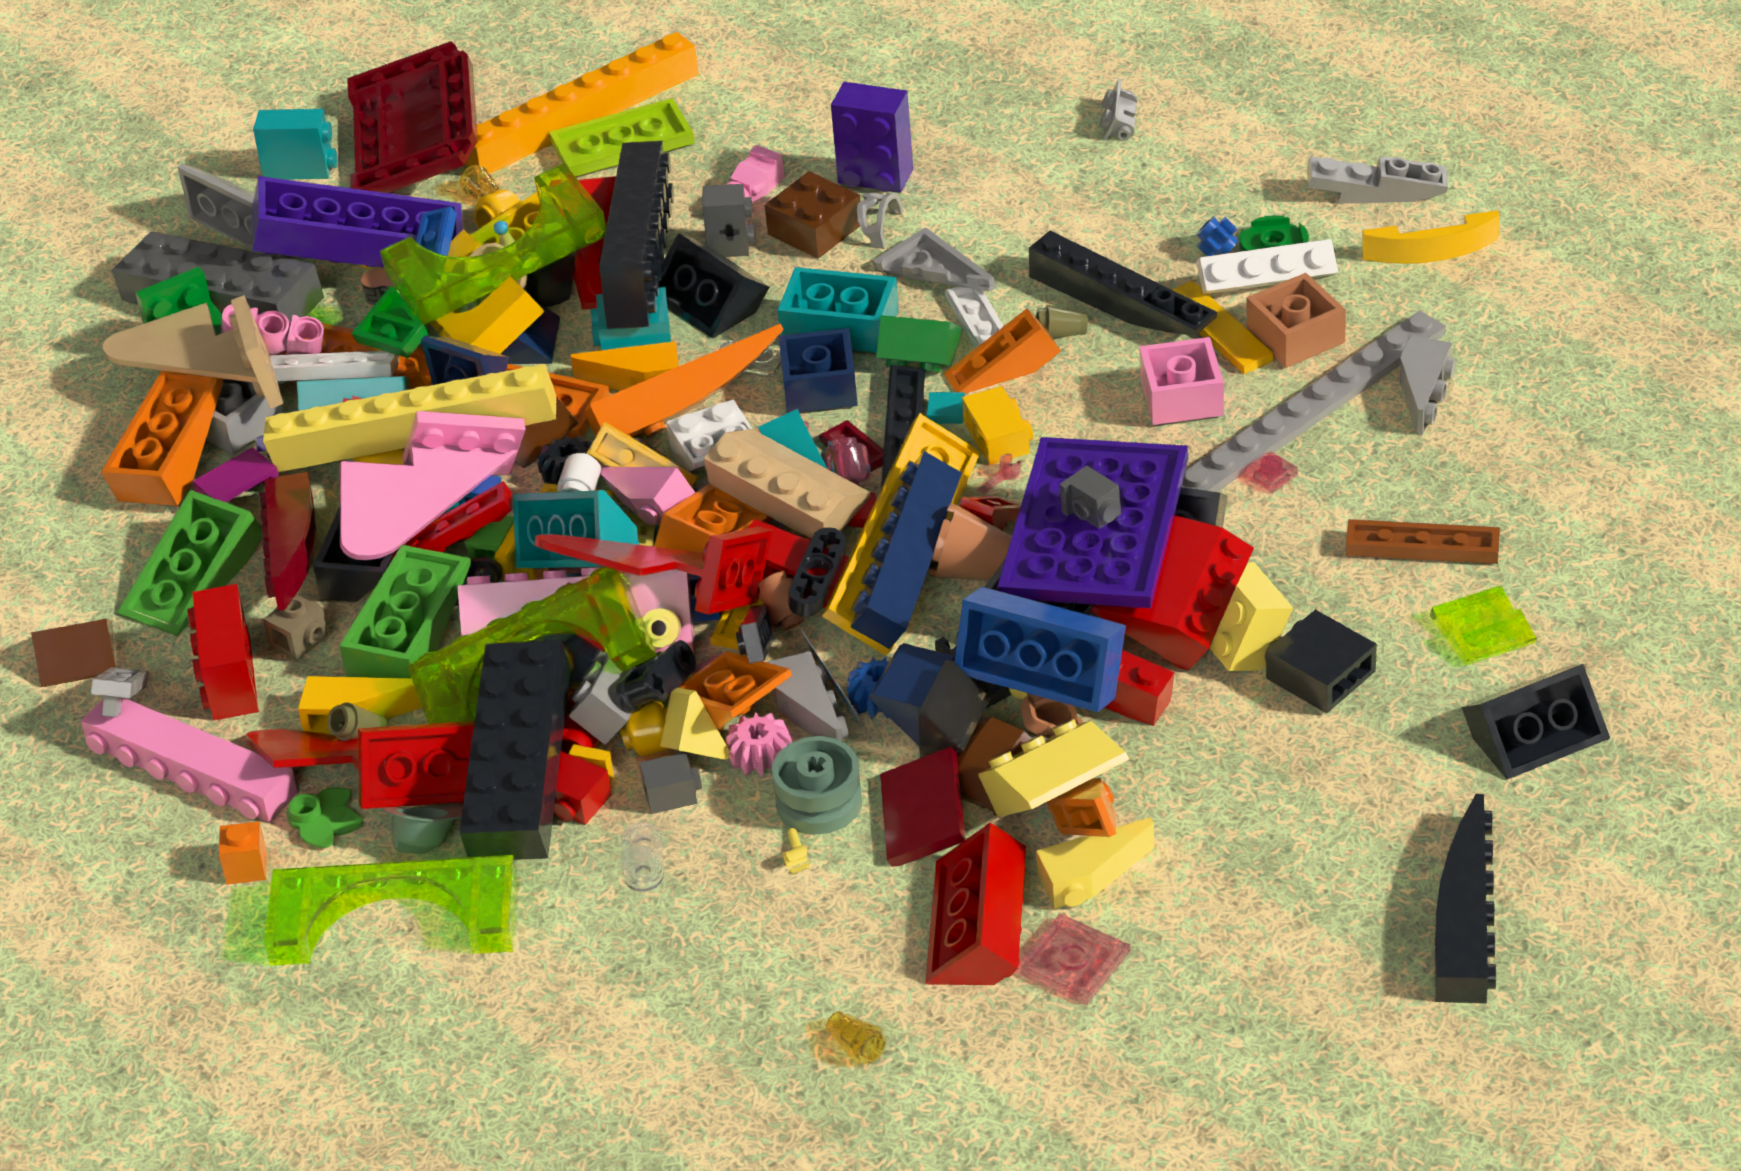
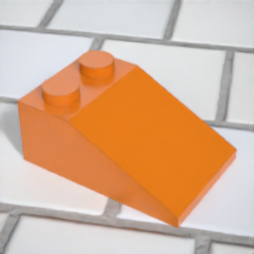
(702, 516)
(733, 685)

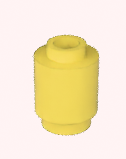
(672, 623)

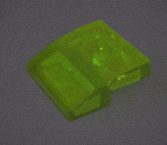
(1482, 625)

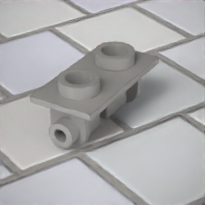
(1119, 113)

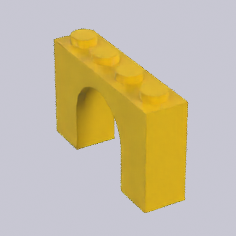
(495, 320)

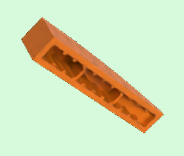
(679, 390)

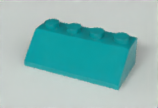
(570, 514)

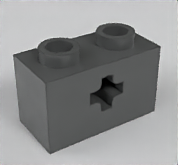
(726, 219)

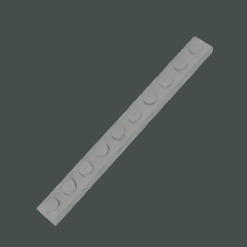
(1309, 405)

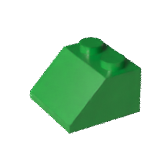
(918, 342)

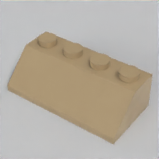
(782, 483)

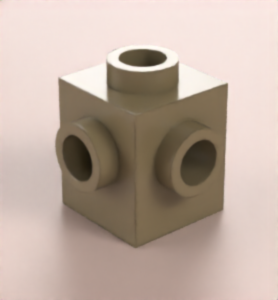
(296, 627)

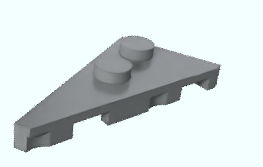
(933, 260)

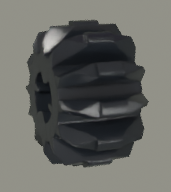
(555, 455)

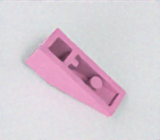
(648, 489)

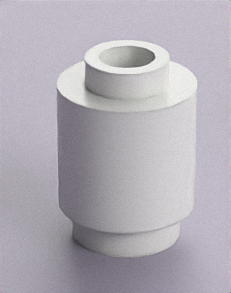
(579, 473)

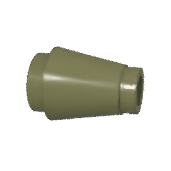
(1061, 321)
(347, 718)

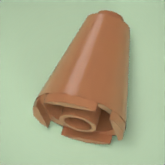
(969, 547)

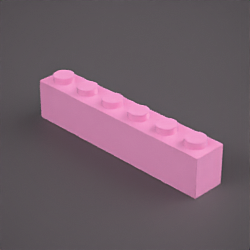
(191, 759)

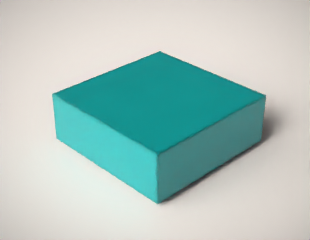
(945, 407)

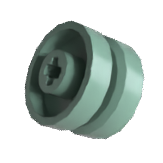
(817, 785)

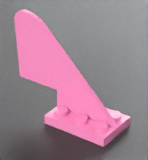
(441, 465)

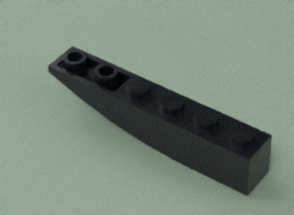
(1114, 287)
(1464, 913)

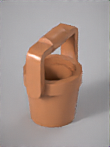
(1044, 714)

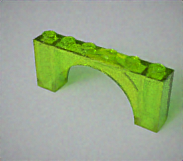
(442, 283)
(593, 608)
(313, 898)

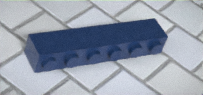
(904, 550)

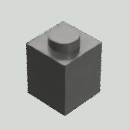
(670, 782)

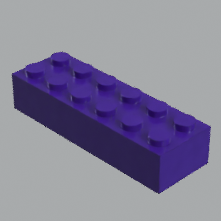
(335, 220)

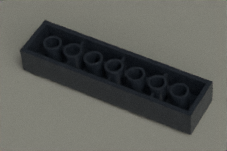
(636, 235)

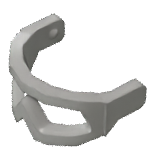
(875, 231)

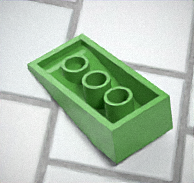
(197, 552)
(404, 613)

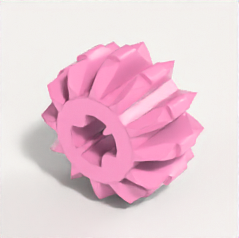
(756, 742)

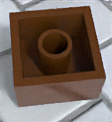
(812, 214)

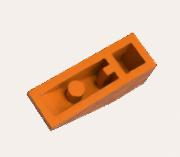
(1010, 353)
(1085, 810)

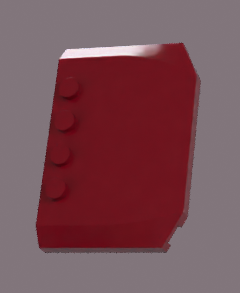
(412, 119)

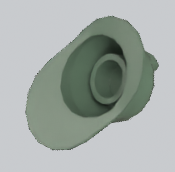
(422, 827)

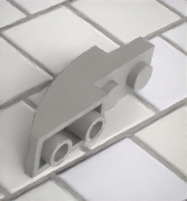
(1387, 182)

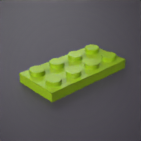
(598, 142)

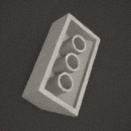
(219, 204)

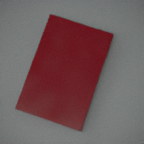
(922, 807)

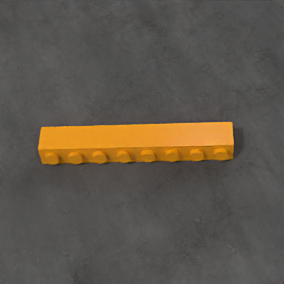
(589, 97)

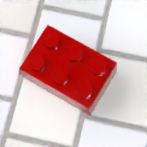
(222, 652)

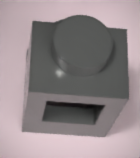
(1090, 497)

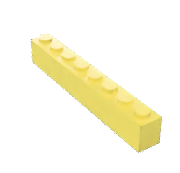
(386, 420)

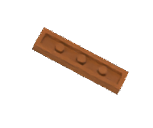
(1422, 541)

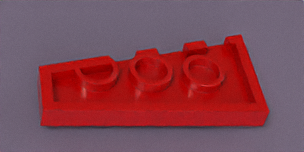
(587, 259)

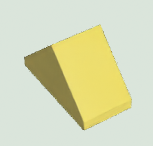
(691, 727)

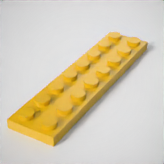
(922, 436)

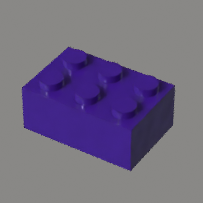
(872, 137)

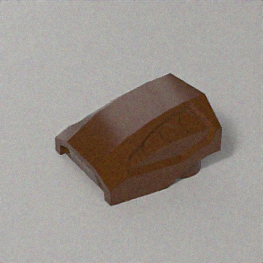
(988, 740)

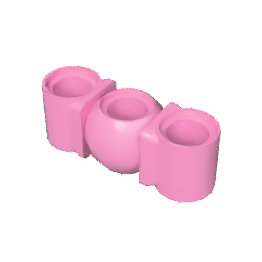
(287, 333)

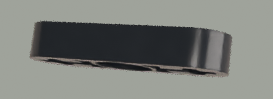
(818, 584)

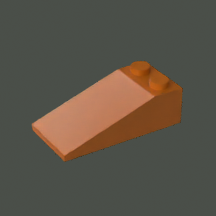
(164, 440)

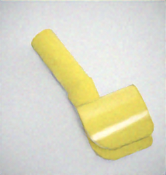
(796, 854)

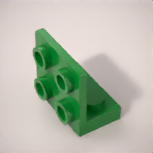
(176, 295)

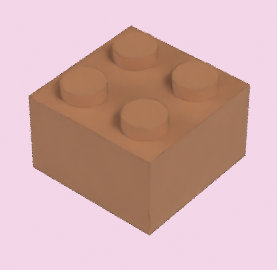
(1296, 319)

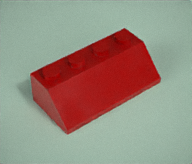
(977, 910)

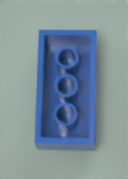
(1039, 649)

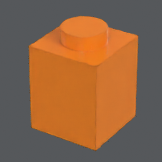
(242, 852)

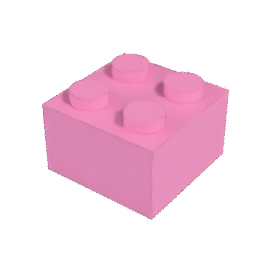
(1181, 381)

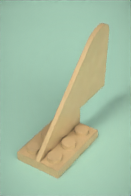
(189, 345)

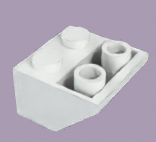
(699, 431)

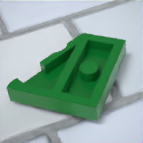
(391, 326)

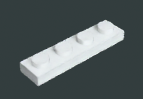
(1266, 266)
(334, 366)

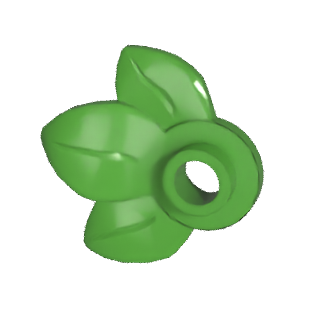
(323, 816)

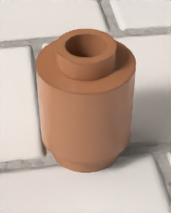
(775, 595)

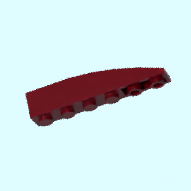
(287, 534)

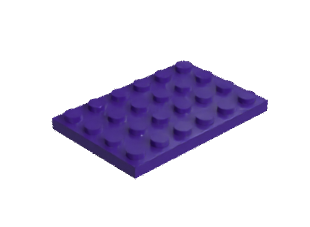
(1071, 559)

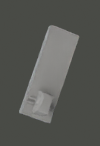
(116, 685)

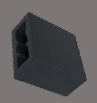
(1320, 661)

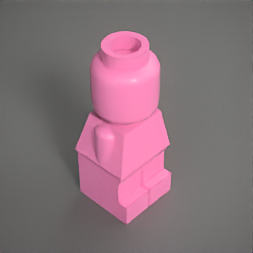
(759, 172)

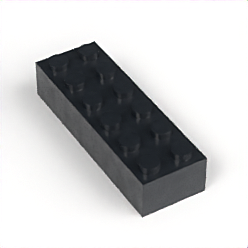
(515, 750)

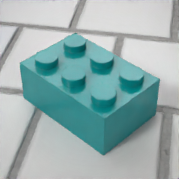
(838, 300)

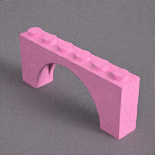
(486, 601)

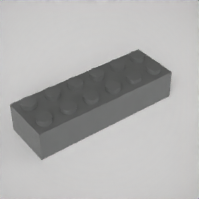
(230, 272)

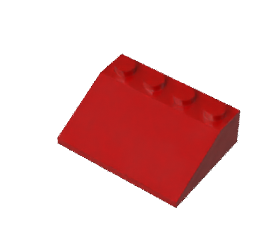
(1191, 592)

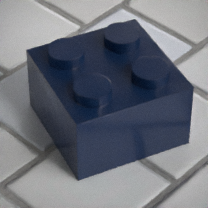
(818, 370)

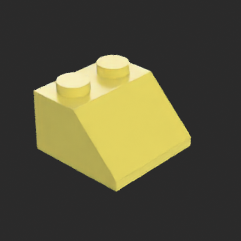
(1250, 622)

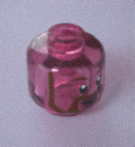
(847, 459)

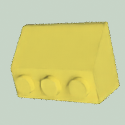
(1049, 767)

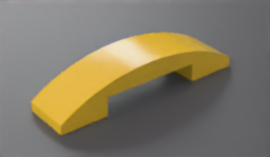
(1431, 245)

